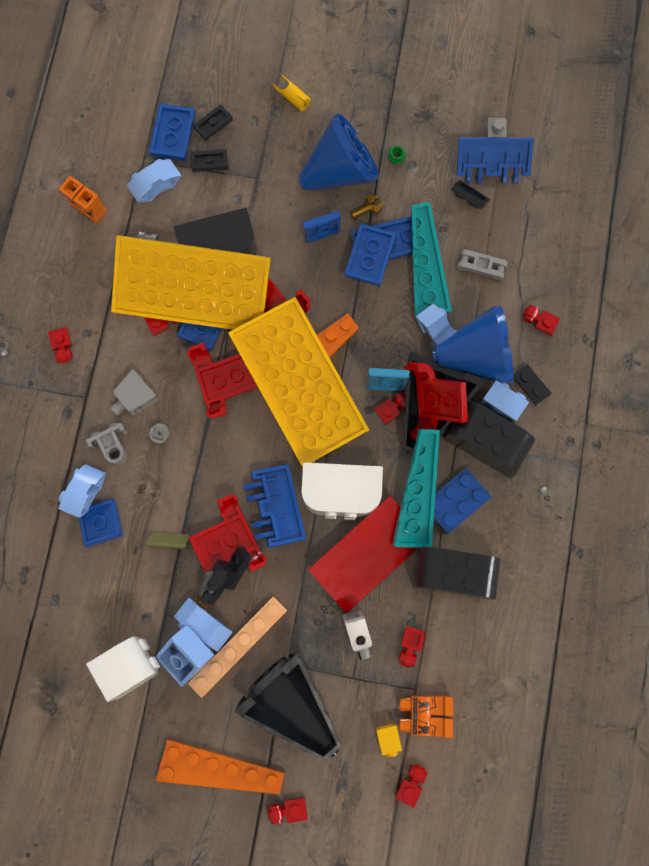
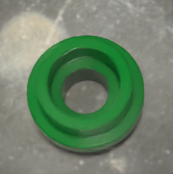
(399, 151)

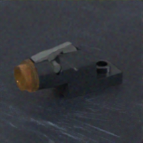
(222, 576)

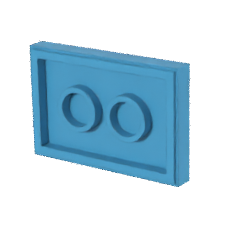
(387, 379)

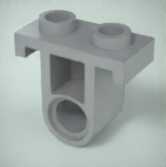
(110, 442)

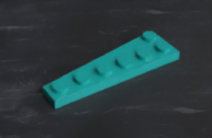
(428, 270)
(418, 502)

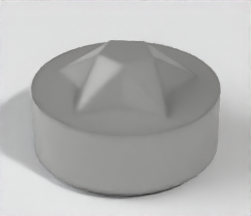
(159, 433)

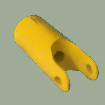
(294, 95)

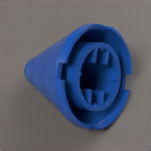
(338, 159)
(479, 348)

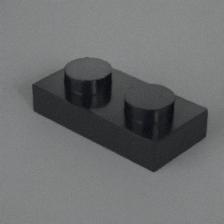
(213, 122)
(209, 160)
(466, 192)
(531, 385)

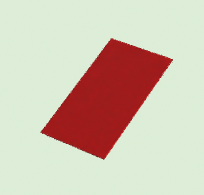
(362, 557)

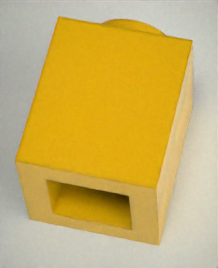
(389, 740)

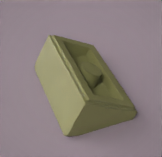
(168, 540)

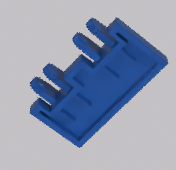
(494, 155)
(279, 506)

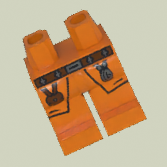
(83, 199)
(421, 719)

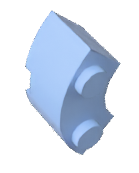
(153, 180)
(435, 323)
(81, 490)
(207, 628)

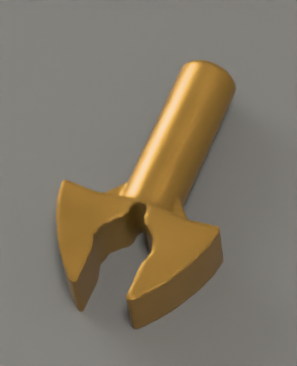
(368, 207)

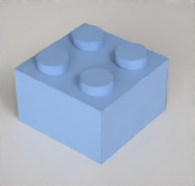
(505, 401)
(184, 655)

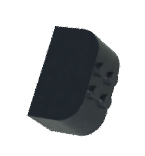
(225, 232)
(491, 439)
(457, 572)

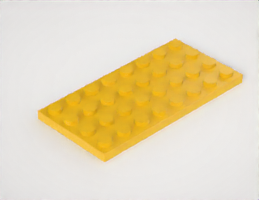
(188, 283)
(298, 381)

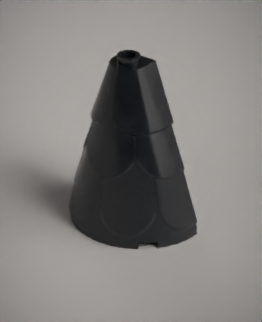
(411, 417)
(290, 708)

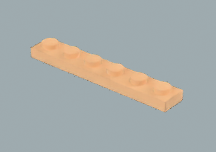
(237, 647)

